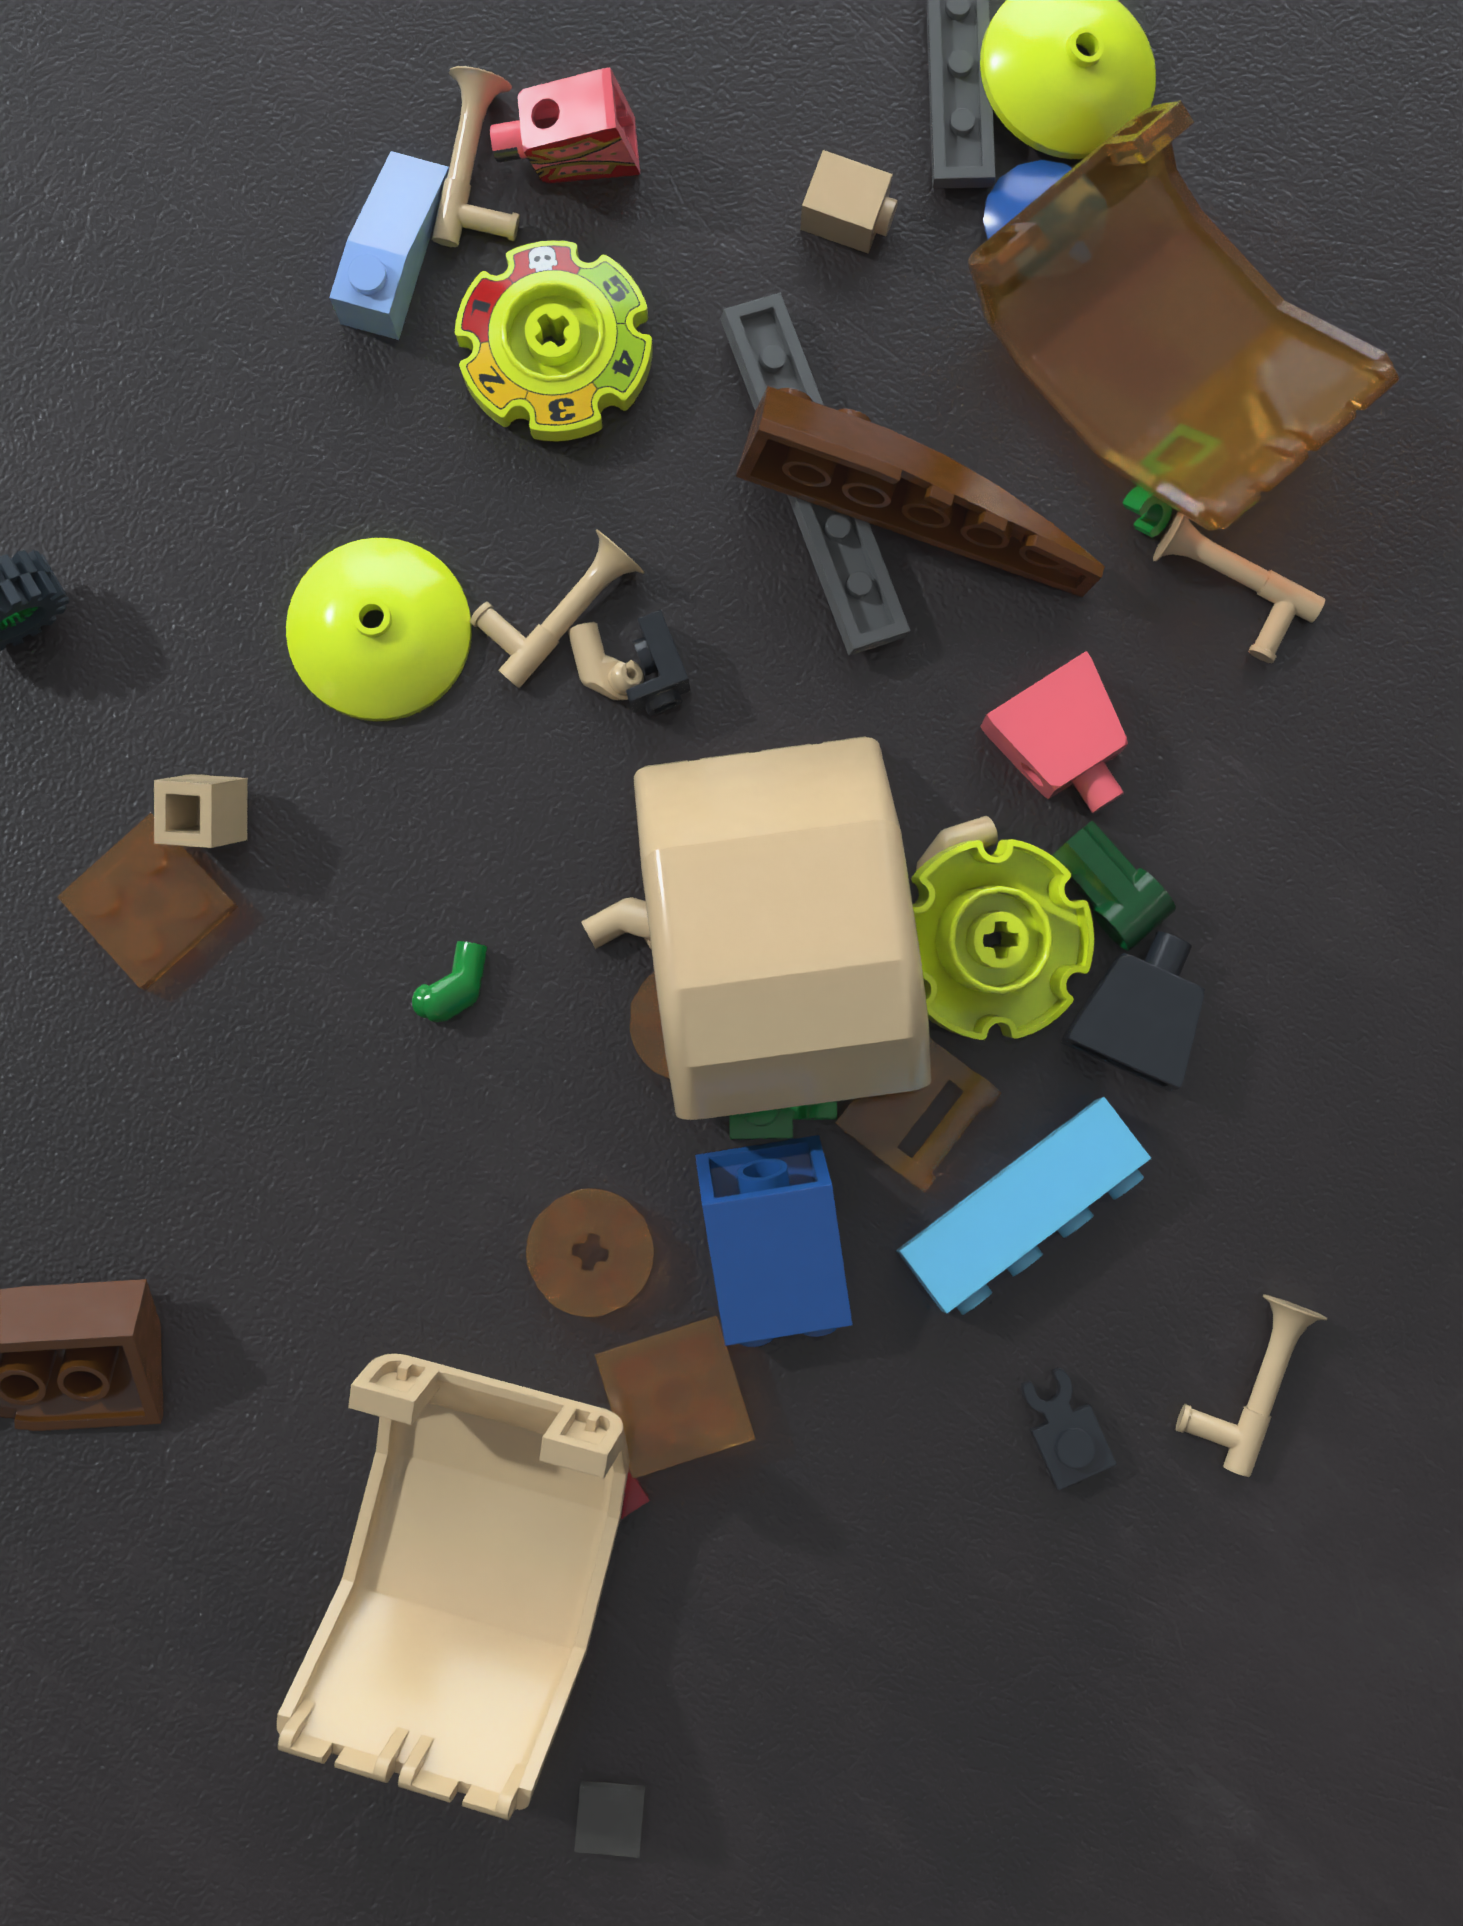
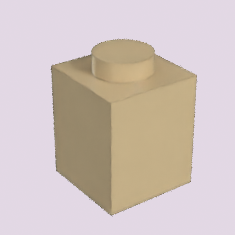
(848, 202)
(200, 810)

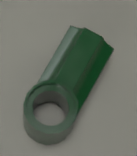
(1123, 899)

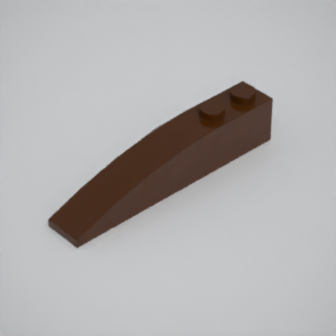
(905, 487)
(80, 1356)

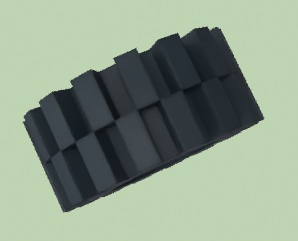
(27, 596)

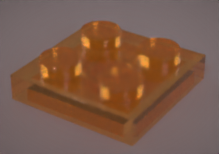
(147, 903)
(675, 1396)

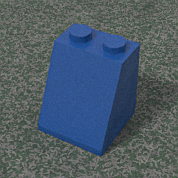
(773, 1241)

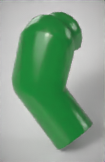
(455, 991)

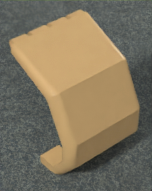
(781, 929)
(462, 1586)

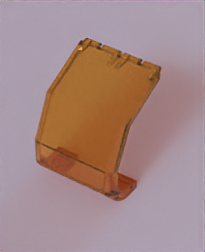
(1165, 333)

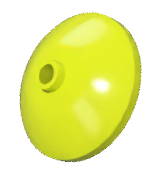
(1054, 92)
(386, 668)

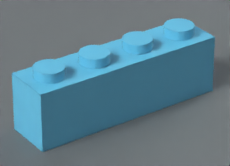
(1025, 1205)

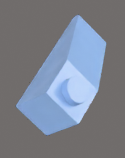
(388, 246)

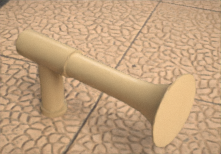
(477, 92)
(1288, 597)
(530, 652)
(1247, 1437)

